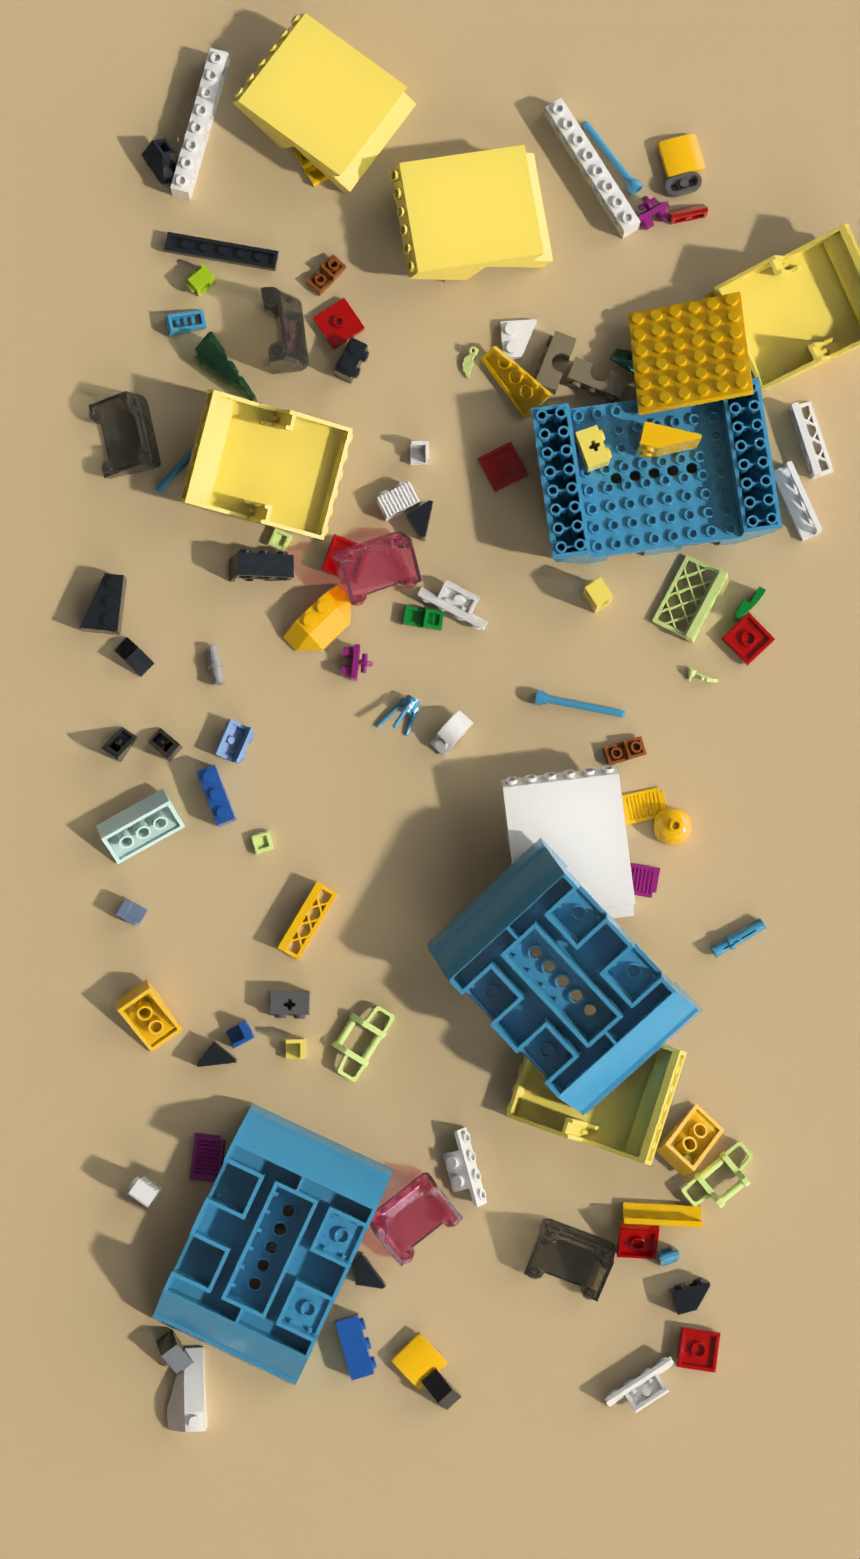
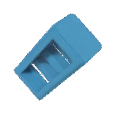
(178, 330)
(667, 1256)

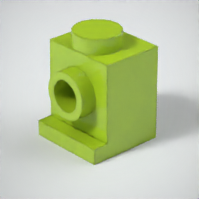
(200, 280)

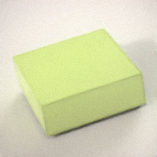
(279, 540)
(262, 842)

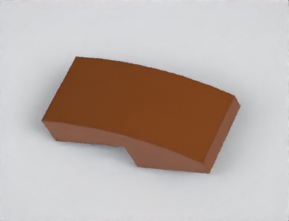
(326, 275)
(624, 751)

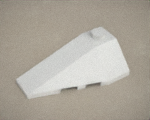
(188, 1398)

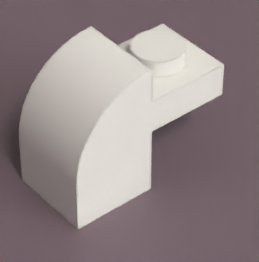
(451, 733)

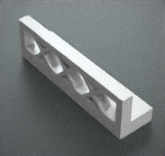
(806, 440)
(797, 501)

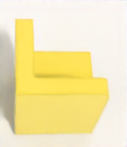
(295, 1048)

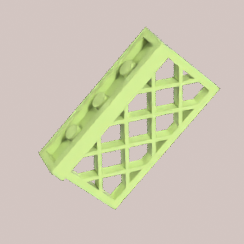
(705, 605)

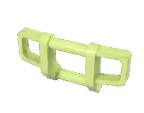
(379, 1034)
(723, 1158)

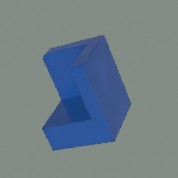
(240, 1034)

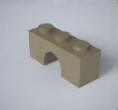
(559, 348)
(581, 377)

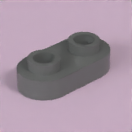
(682, 185)

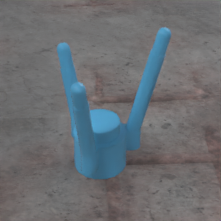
(409, 706)

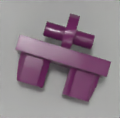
(659, 209)
(354, 653)

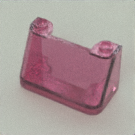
(376, 566)
(413, 1216)

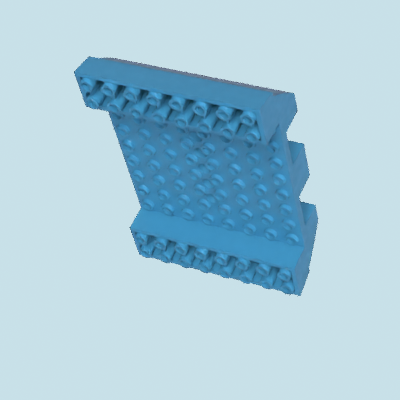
(722, 502)
(547, 908)
(333, 1205)

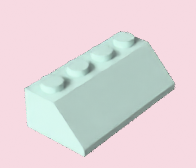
(140, 826)

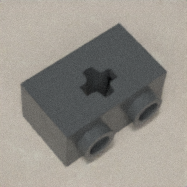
(301, 1001)

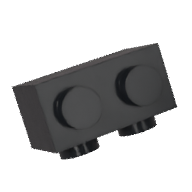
(351, 359)

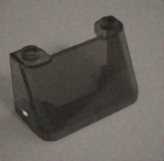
(292, 352)
(126, 434)
(571, 1257)

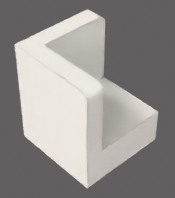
(419, 452)

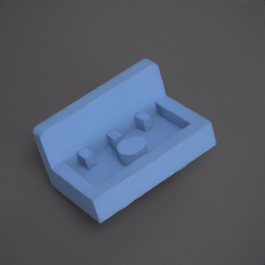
(234, 741)

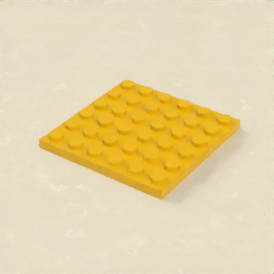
(690, 353)

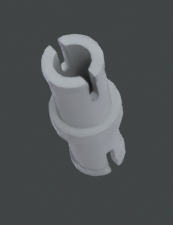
(215, 665)

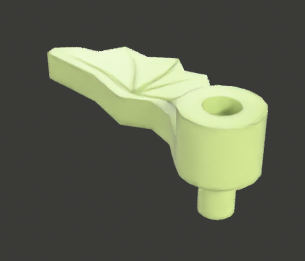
(468, 361)
(692, 673)

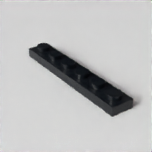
(221, 251)

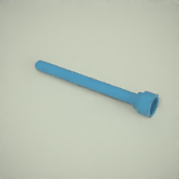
(633, 185)
(174, 472)
(543, 698)

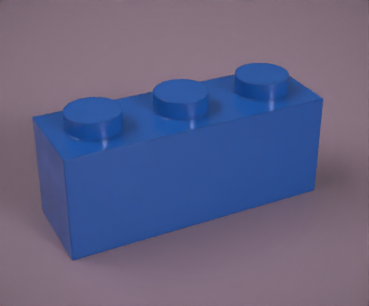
(216, 795)
(355, 1346)

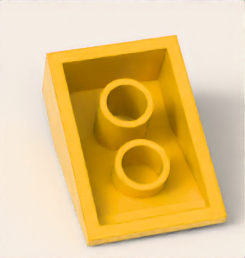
(663, 440)
(148, 1015)
(690, 1140)

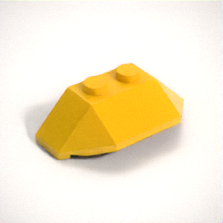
(320, 622)

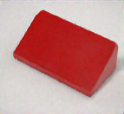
(688, 213)

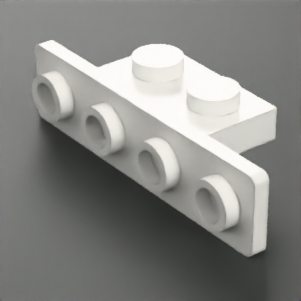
(456, 601)
(463, 1168)
(643, 1389)

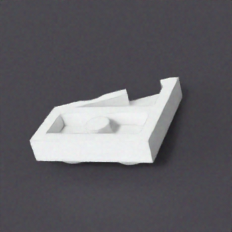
(516, 336)

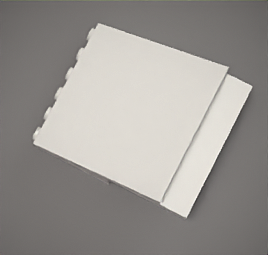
(581, 822)

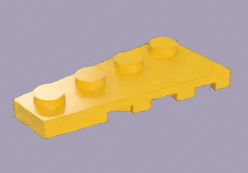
(515, 381)

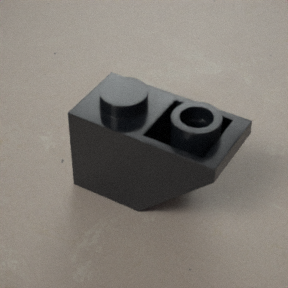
(161, 160)
(688, 1297)

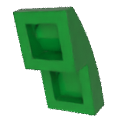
(746, 606)
(422, 618)

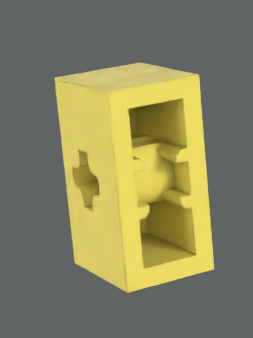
(592, 459)
(597, 594)

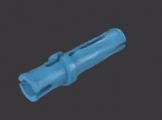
(743, 934)

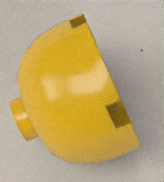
(672, 826)

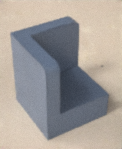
(131, 912)

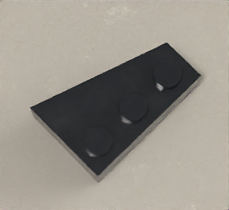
(261, 566)
(106, 606)

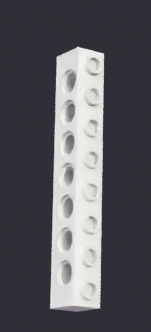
(200, 124)
(592, 168)

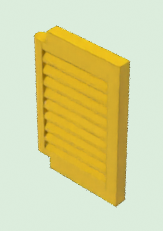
(643, 805)

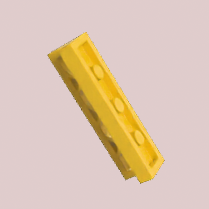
(302, 914)
(661, 1214)

